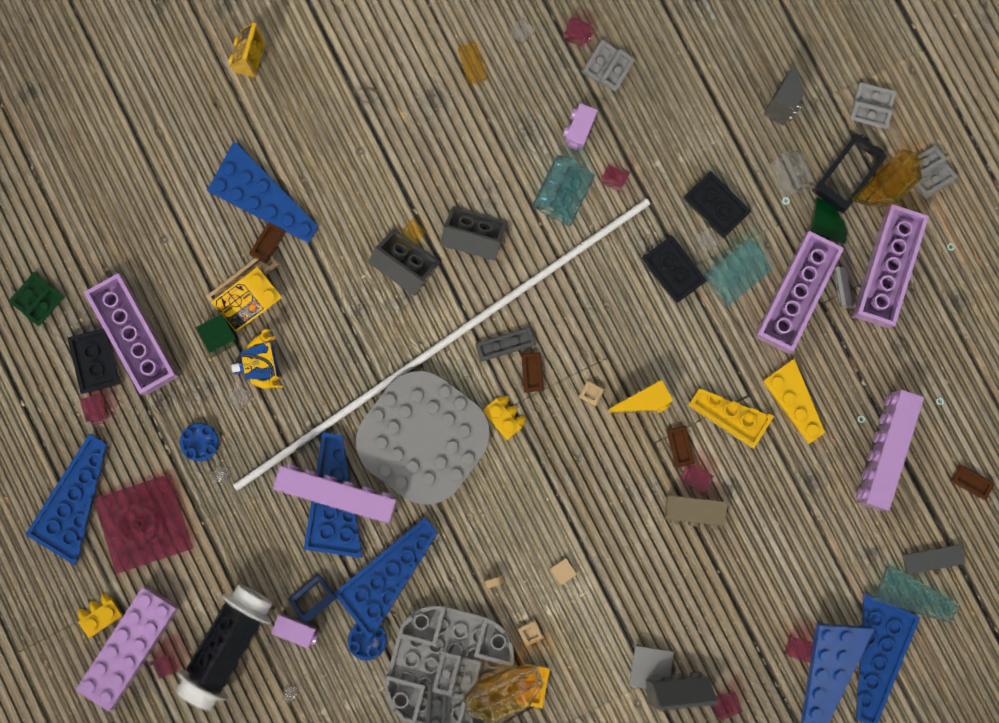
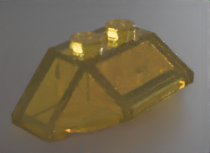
(892, 181)
(503, 693)

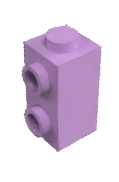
(581, 125)
(295, 631)

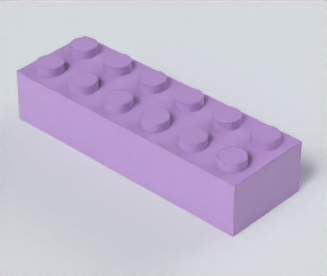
(890, 266)
(799, 292)
(131, 334)
(889, 450)
(333, 494)
(128, 648)

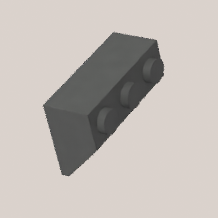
(786, 99)
(473, 233)
(407, 270)
(680, 691)

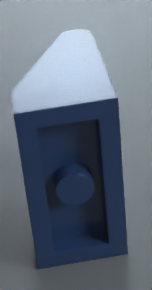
(317, 608)

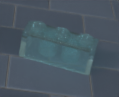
(563, 189)
(738, 272)

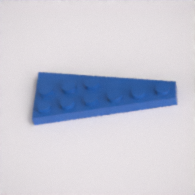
(252, 190)
(66, 512)
(329, 527)
(377, 586)
(882, 655)
(832, 664)

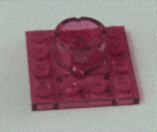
(162, 527)

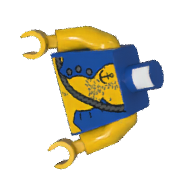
(259, 362)

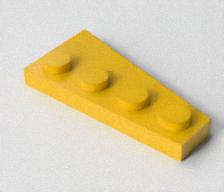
(793, 397)
(739, 421)

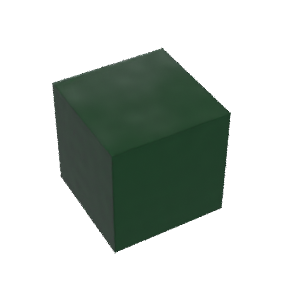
(216, 335)

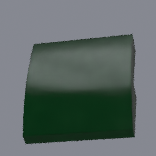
(36, 299)

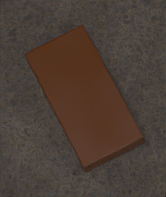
(267, 243)
(532, 372)
(680, 446)
(972, 482)

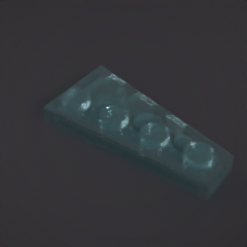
(911, 595)

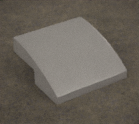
(607, 65)
(873, 105)
(935, 172)
(843, 287)
(649, 663)
(456, 675)

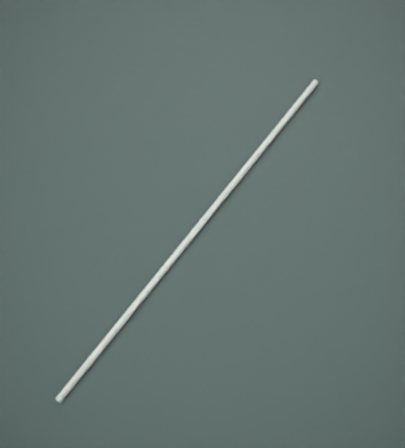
(441, 344)

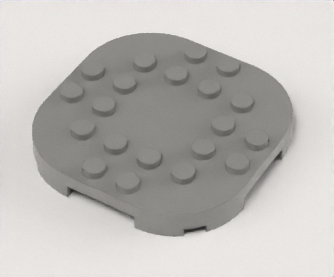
(422, 437)
(419, 651)

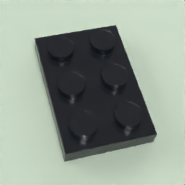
(716, 204)
(673, 269)
(93, 361)

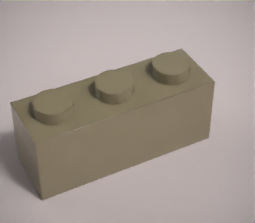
(695, 511)

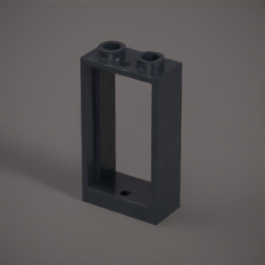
(832, 197)

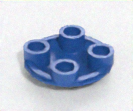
(199, 442)
(363, 647)

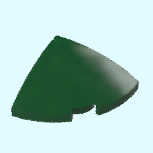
(827, 222)

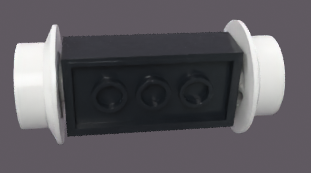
(223, 647)

